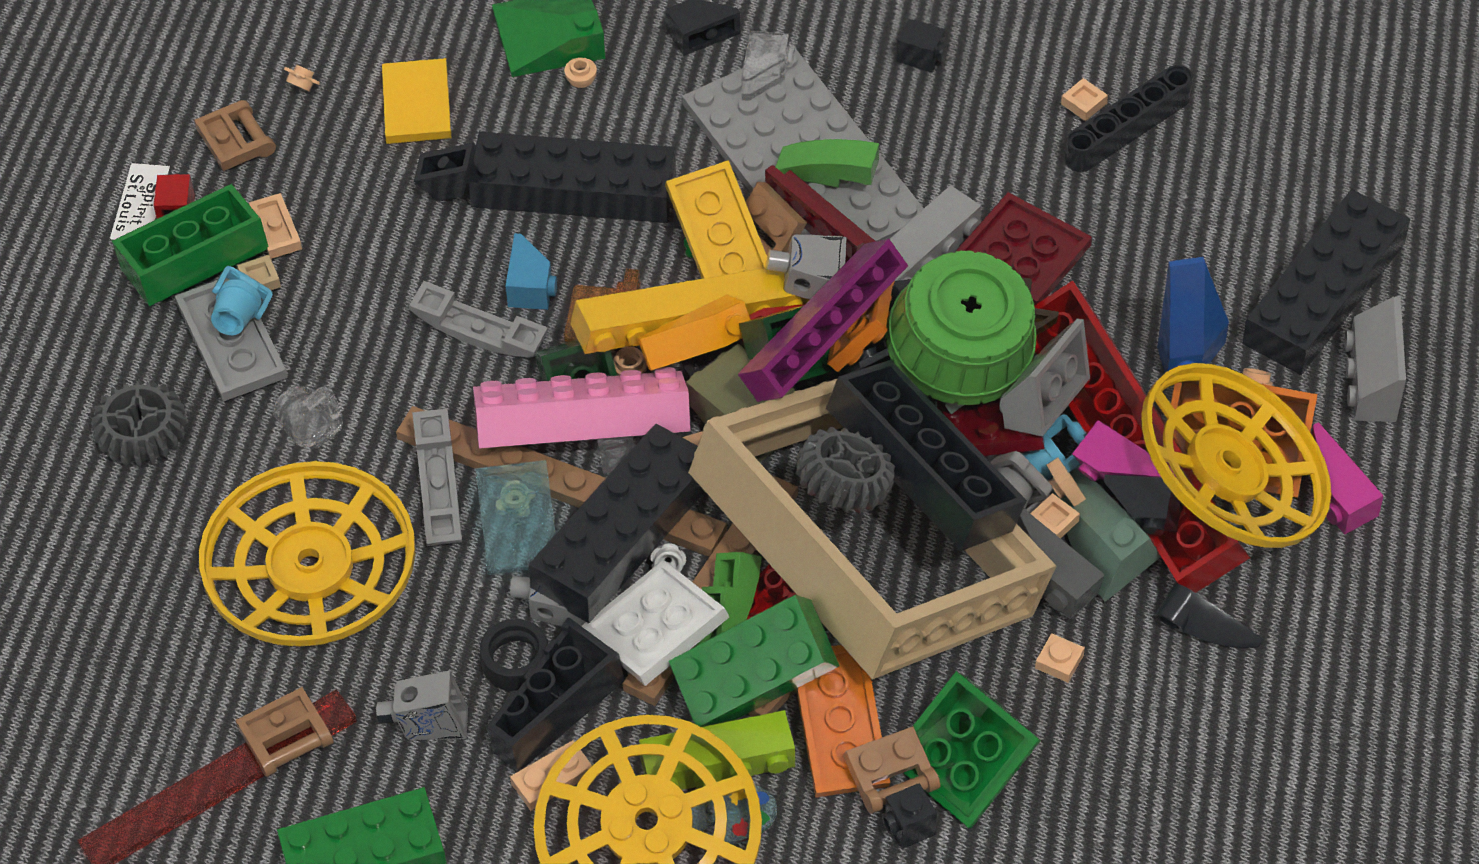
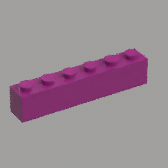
(822, 320)

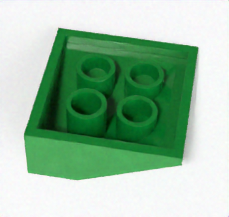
(548, 33)
(971, 747)

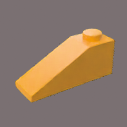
(695, 333)

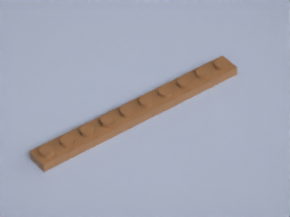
(566, 481)

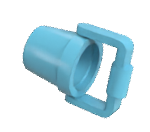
(238, 301)
(1041, 458)

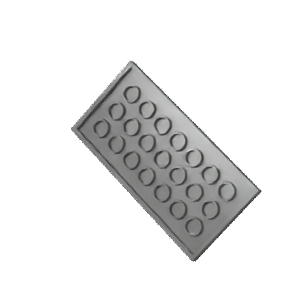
(795, 112)

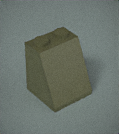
(720, 390)

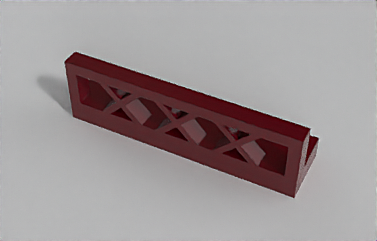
(819, 214)

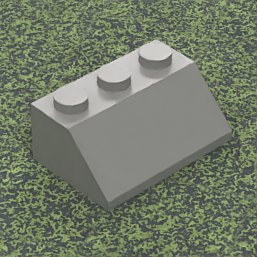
(1376, 362)
(1048, 383)

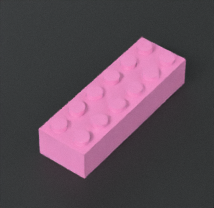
(580, 407)

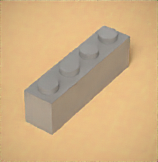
(936, 230)

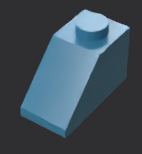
(529, 277)

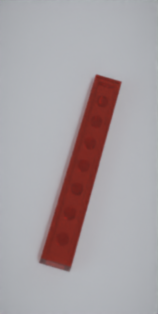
(196, 792)

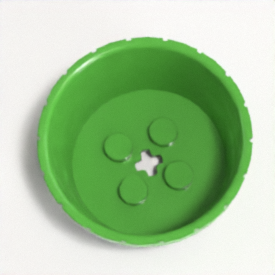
(958, 352)

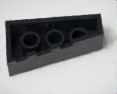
(555, 695)

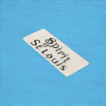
(137, 198)

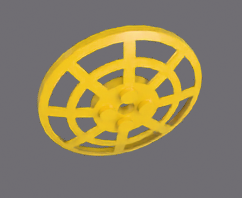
(1230, 461)
(306, 540)
(648, 794)

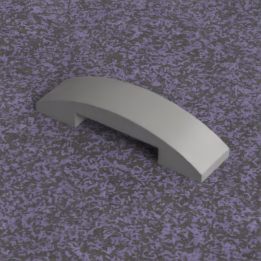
(475, 326)
(437, 477)

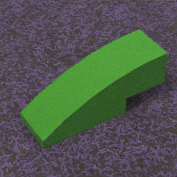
(831, 161)
(734, 587)

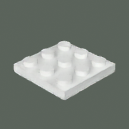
(656, 621)

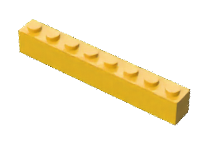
(622, 317)

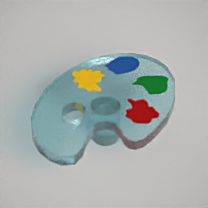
(737, 814)

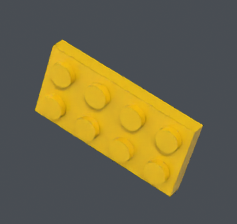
(716, 221)

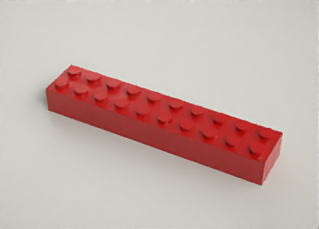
(1116, 398)

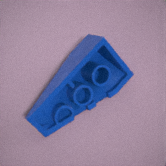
(1192, 316)

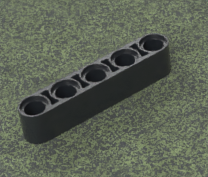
(1128, 118)

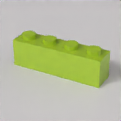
(759, 741)

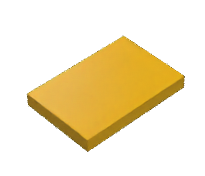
(416, 101)

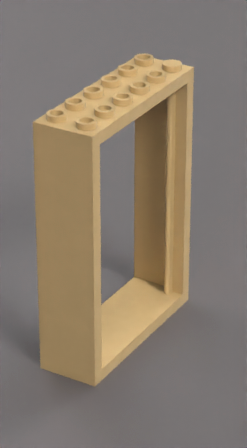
(819, 571)

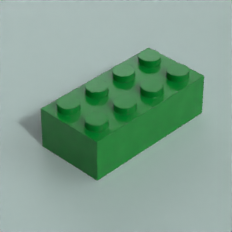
(190, 244)
(754, 662)
(378, 832)

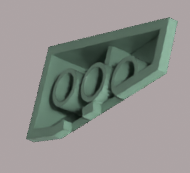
(1108, 537)

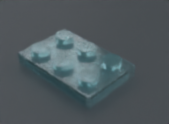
(514, 514)

